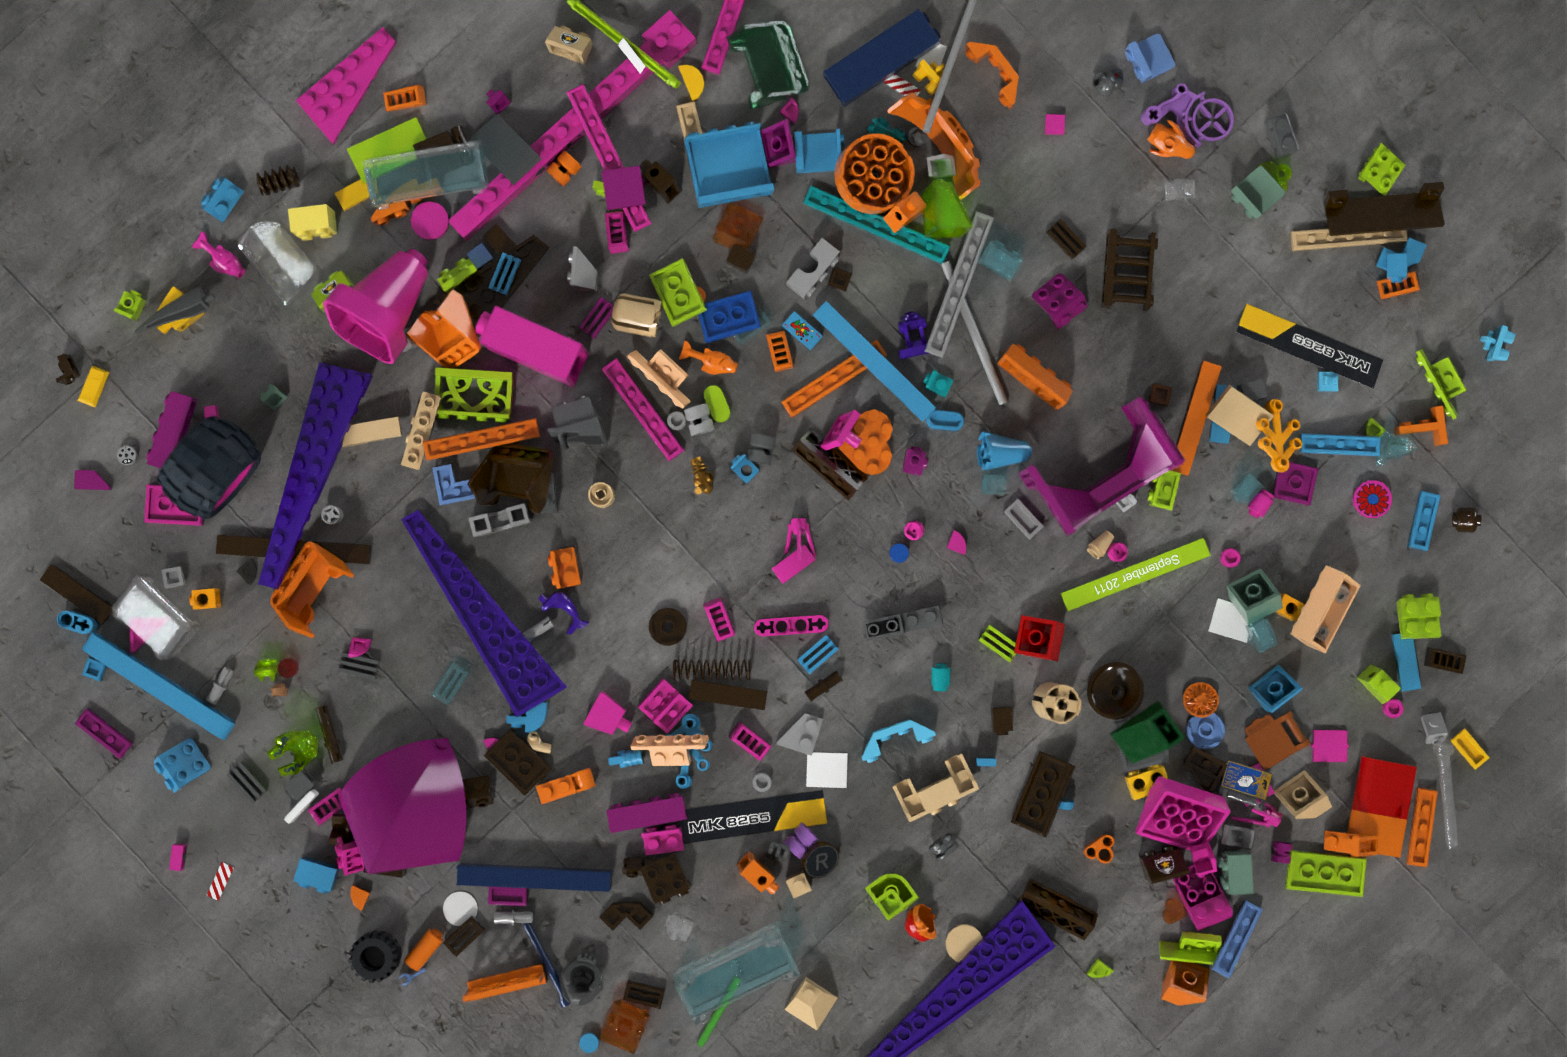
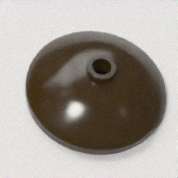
(1104, 687)

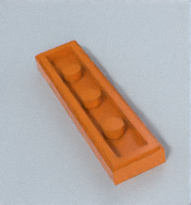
(1421, 827)

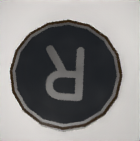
(820, 859)

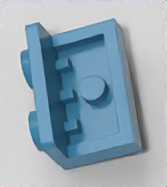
(221, 198)

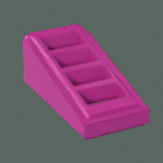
(617, 244)
(712, 604)
(735, 733)
(316, 817)

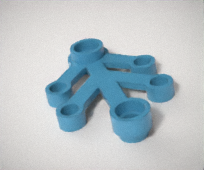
(695, 752)

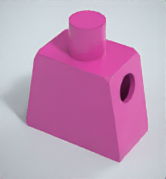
(607, 715)

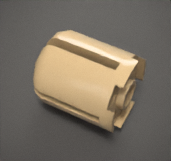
(636, 314)
(1048, 707)

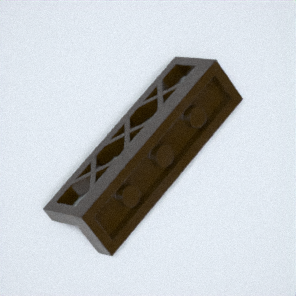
(827, 466)
(1060, 907)

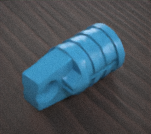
(627, 758)

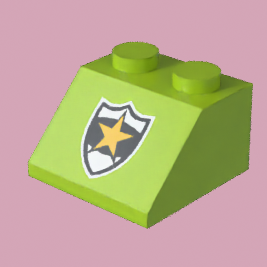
(322, 290)

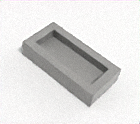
(1023, 519)

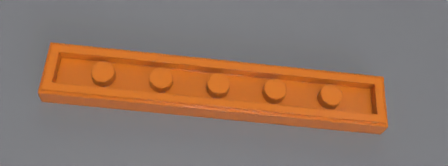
(826, 383)
(1195, 414)
(481, 439)

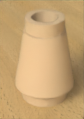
(1099, 546)

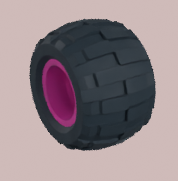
(209, 467)

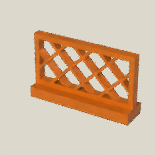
(505, 982)

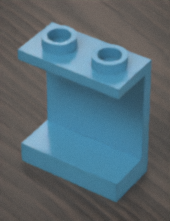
(817, 151)

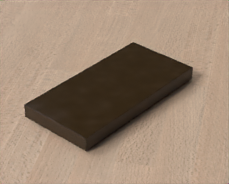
(1043, 794)

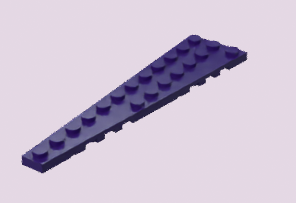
(325, 423)
(509, 656)
(994, 961)

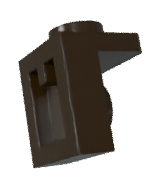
(68, 367)

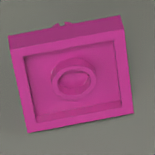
(842, 432)

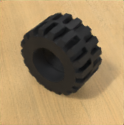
(363, 967)

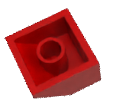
(1039, 638)

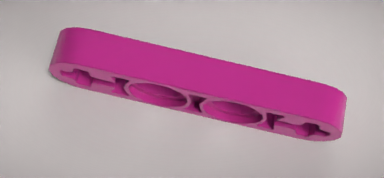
(791, 629)

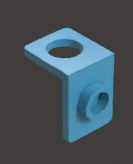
(738, 462)

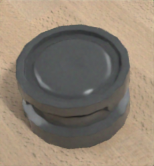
(943, 846)

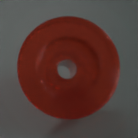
(292, 668)

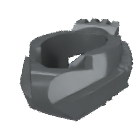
(581, 980)

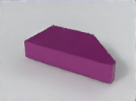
(89, 481)

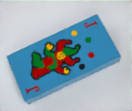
(802, 331)

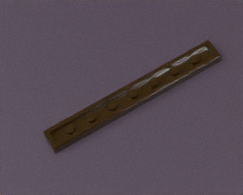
(258, 547)

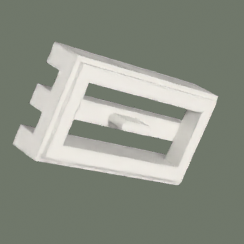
(301, 806)

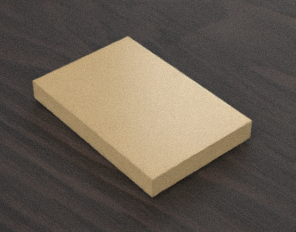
(1238, 414)

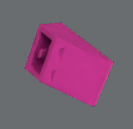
(1203, 899)

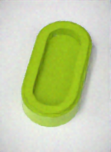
(717, 404)

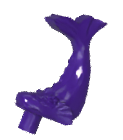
(561, 600)

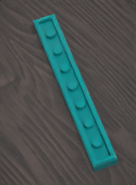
(876, 225)

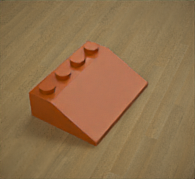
(1035, 377)

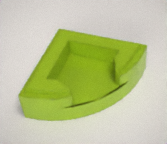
(1373, 428)
(1099, 969)

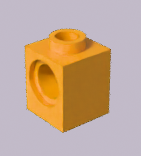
(213, 598)
(1286, 599)

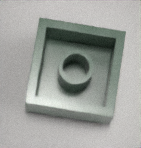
(1254, 596)
(1235, 872)

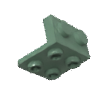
(1257, 192)

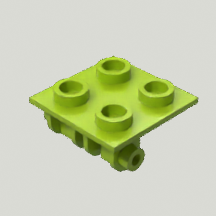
(1381, 169)

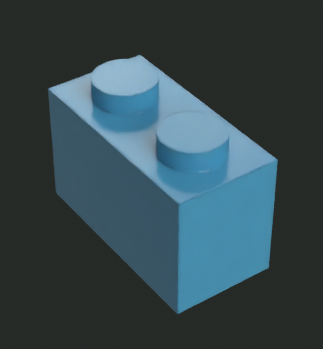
(316, 874)

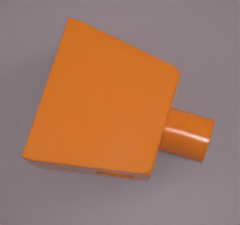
(909, 208)
(752, 868)

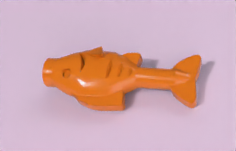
(714, 361)

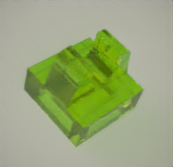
(266, 668)

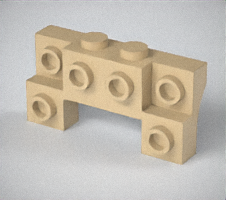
(938, 794)

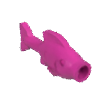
(223, 260)

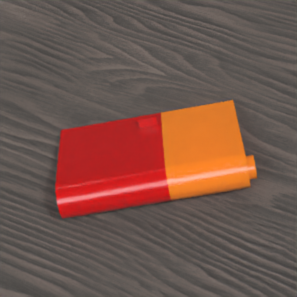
(1382, 803)

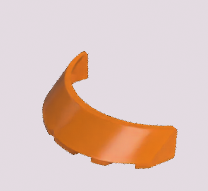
(947, 136)

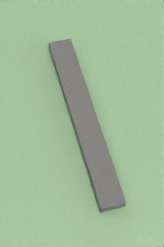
(959, 284)

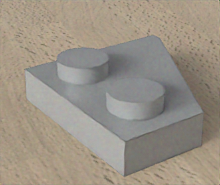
(802, 734)

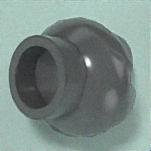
(1106, 82)

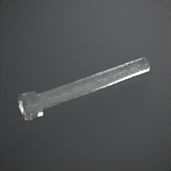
(1444, 751)

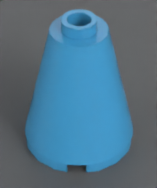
(1001, 451)

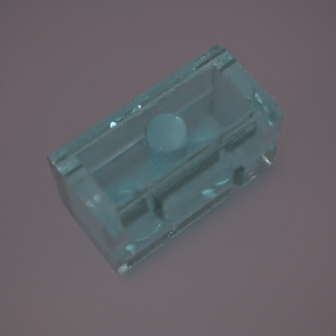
(1001, 260)

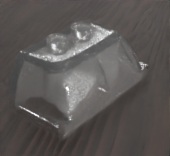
(277, 259)

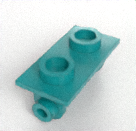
(881, 127)

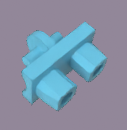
(1494, 342)

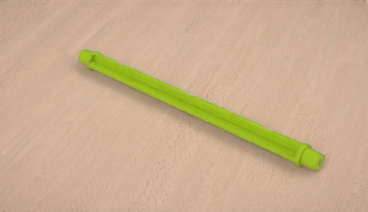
(669, 78)

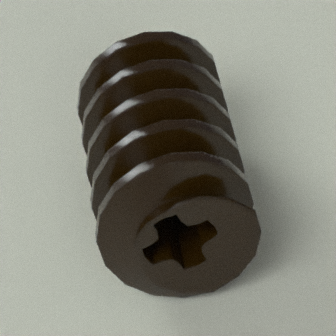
(277, 180)

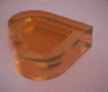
(1173, 911)

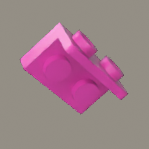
(662, 840)
(348, 857)

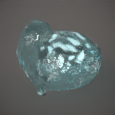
(1394, 446)

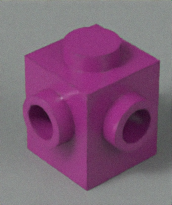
(914, 461)

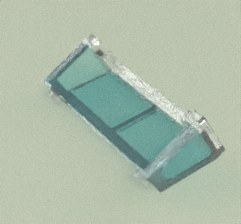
(426, 173)
(735, 972)

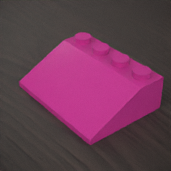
(1181, 814)

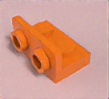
(564, 567)

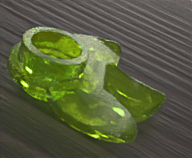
(1273, 169)

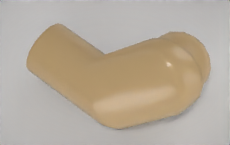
(537, 744)

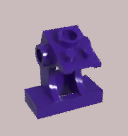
(912, 321)

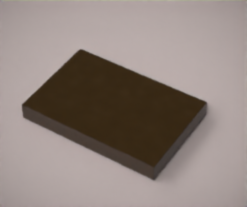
(517, 761)

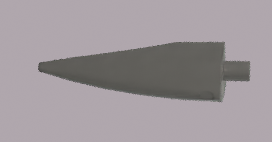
(183, 307)

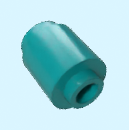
(940, 677)

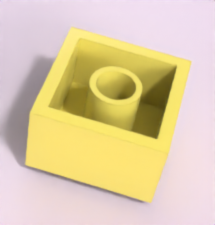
(312, 221)

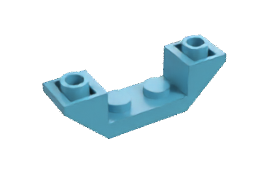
(872, 750)

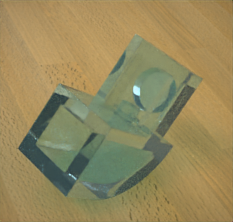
(1261, 635)

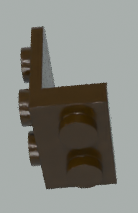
(665, 879)

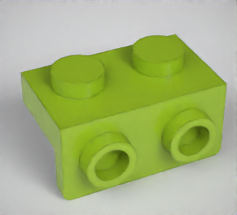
(1164, 490)

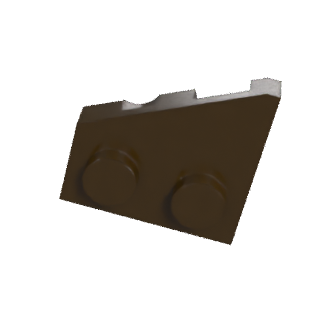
(1205, 768)

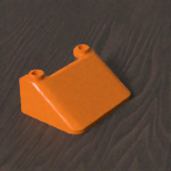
(448, 338)

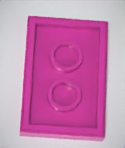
(161, 510)

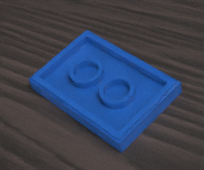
(729, 317)

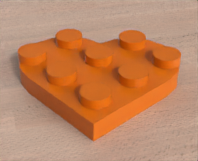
(873, 452)

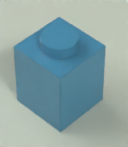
(1397, 267)

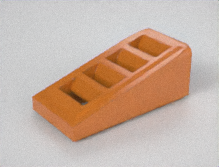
(415, 90)
(1415, 286)
(784, 366)

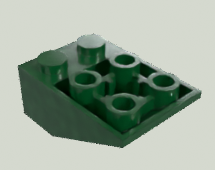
(1147, 733)

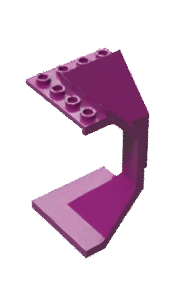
(1148, 457)

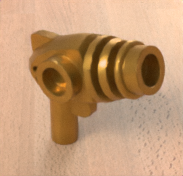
(703, 479)

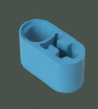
(75, 625)

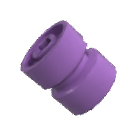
(800, 840)

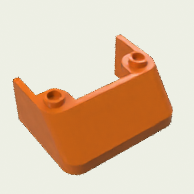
(303, 584)

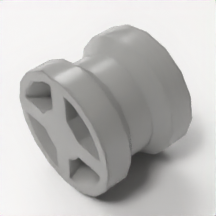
(328, 513)

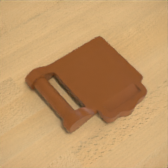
(1271, 742)

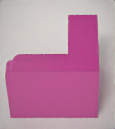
(1203, 859)

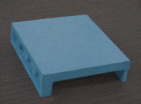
(728, 165)

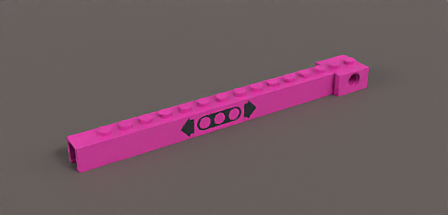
(663, 42)

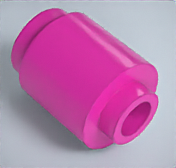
(1260, 504)

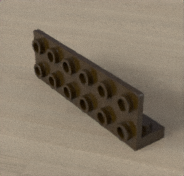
(1384, 212)

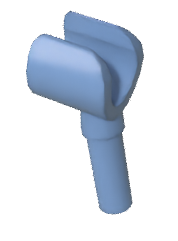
(412, 975)

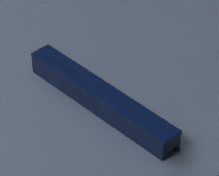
(534, 877)

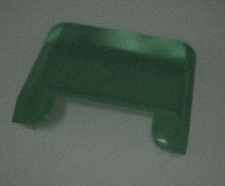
(771, 60)

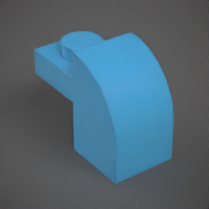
(533, 720)

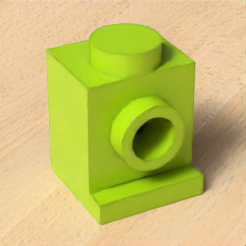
(134, 310)

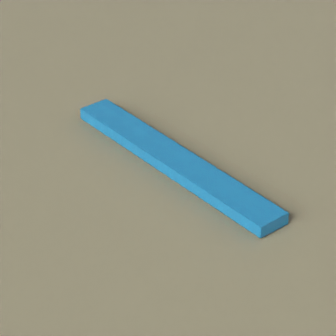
(874, 361)

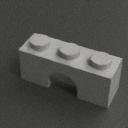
(804, 283)
(500, 520)

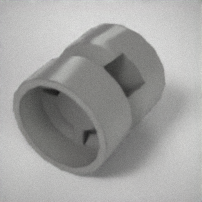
(697, 413)

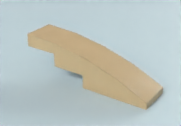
(372, 431)

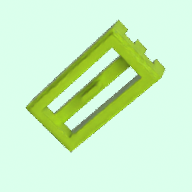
(986, 634)

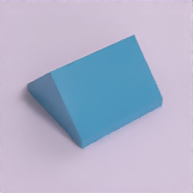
(1275, 689)

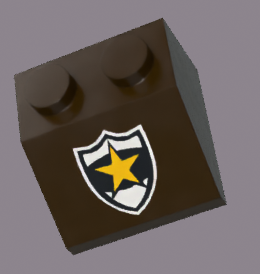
(1163, 864)

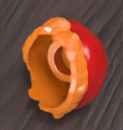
(920, 923)

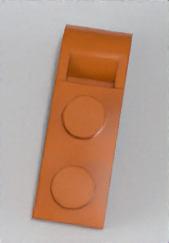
(565, 786)

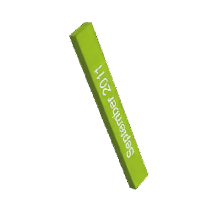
(1135, 574)

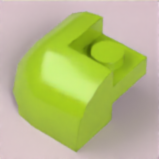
(892, 894)

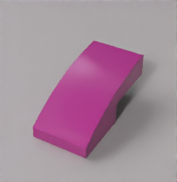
(791, 565)

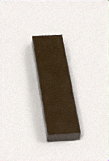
(77, 594)
(727, 695)

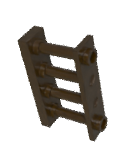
(1113, 259)

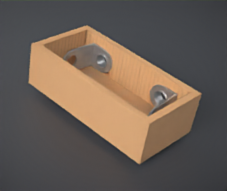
(1325, 609)

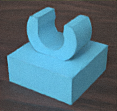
(1327, 382)

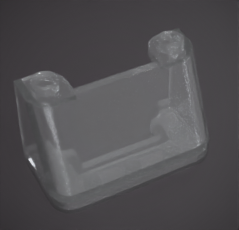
(154, 617)

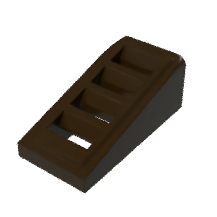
(1430, 659)

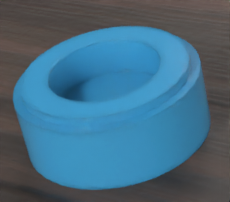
(1066, 804)
(589, 1042)

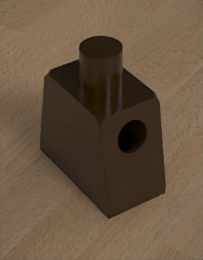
(660, 180)

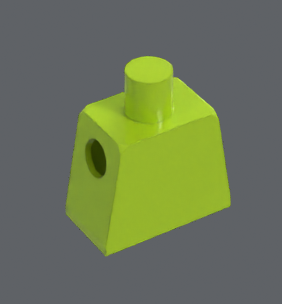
(1379, 684)

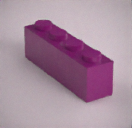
(172, 427)
(646, 814)

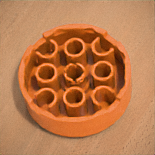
(857, 183)

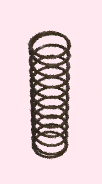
(710, 673)

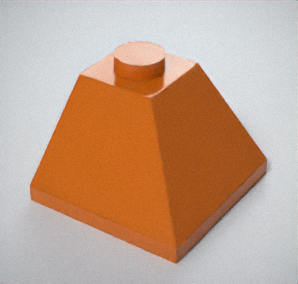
(1185, 983)

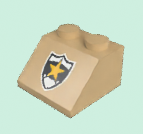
(569, 44)

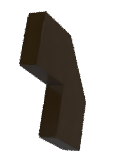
(634, 911)

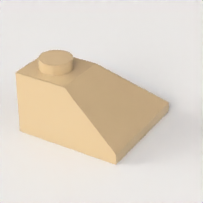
(1303, 797)
(811, 1003)

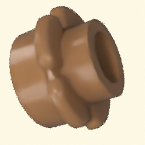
(279, 690)

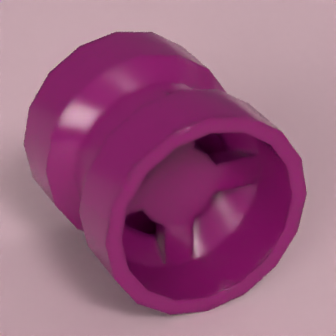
(1281, 852)

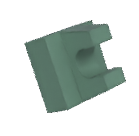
(273, 397)

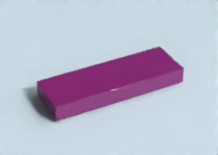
(104, 733)

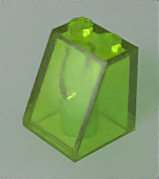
(944, 212)

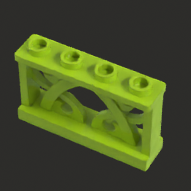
(494, 377)

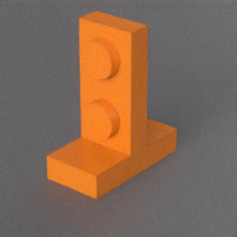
(1436, 424)
(1350, 843)

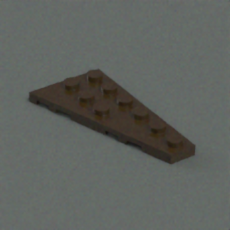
(475, 288)

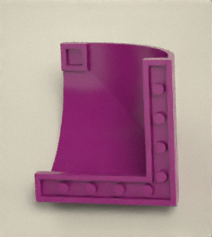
(407, 807)

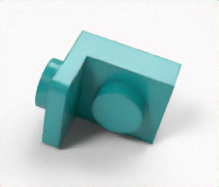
(937, 383)

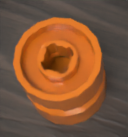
(568, 163)

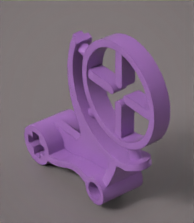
(1180, 106)

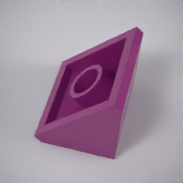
(778, 144)

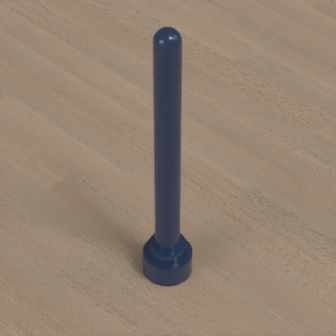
(546, 962)

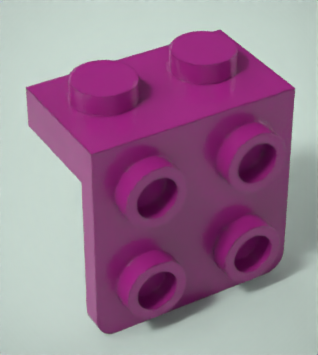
(1060, 300)

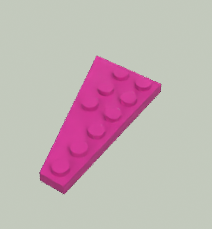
(342, 89)

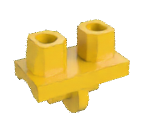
(925, 70)

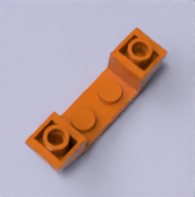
(979, 51)

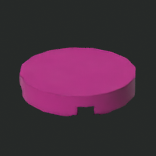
(430, 220)

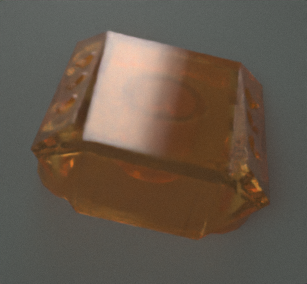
(737, 227)
(624, 1026)

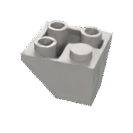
(582, 274)

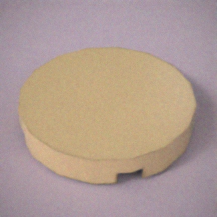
(962, 940)

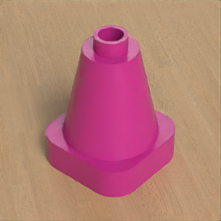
(379, 306)

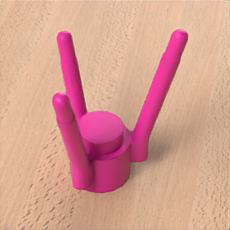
(799, 527)
(1270, 817)

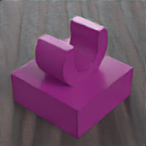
(497, 101)

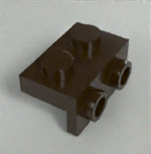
(477, 792)

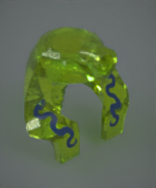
(301, 743)

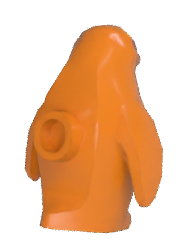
(1170, 141)

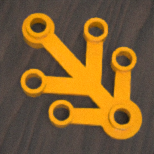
(1280, 458)

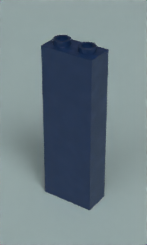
(882, 57)

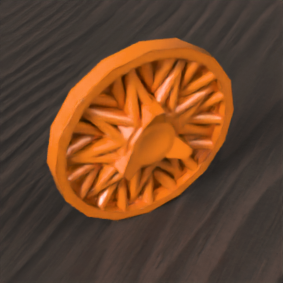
(1200, 700)

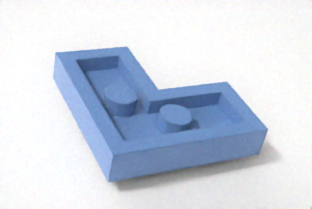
(447, 488)

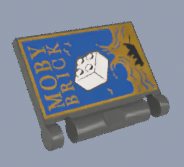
(1245, 783)

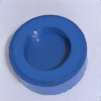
(899, 553)

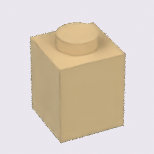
(798, 884)

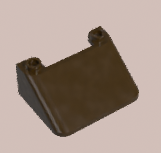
(514, 473)

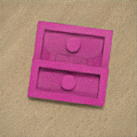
(664, 705)

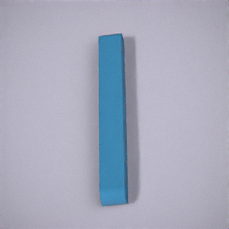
(158, 685)

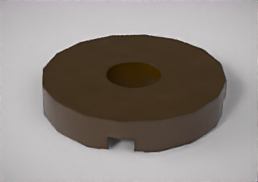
(667, 638)

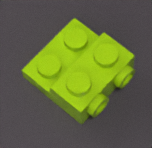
(452, 278)
(1419, 616)

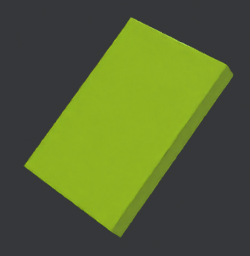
(678, 292)

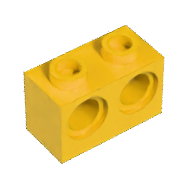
(1146, 777)

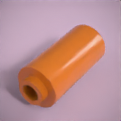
(424, 949)

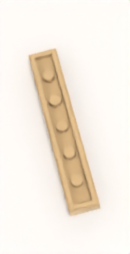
(1321, 239)

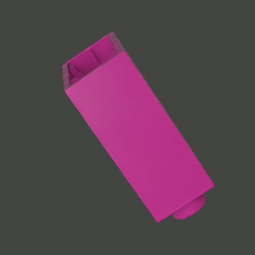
(532, 345)

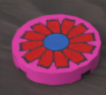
(1372, 499)

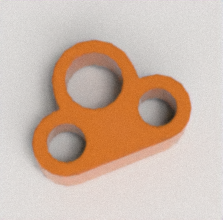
(1097, 845)

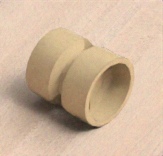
(601, 495)

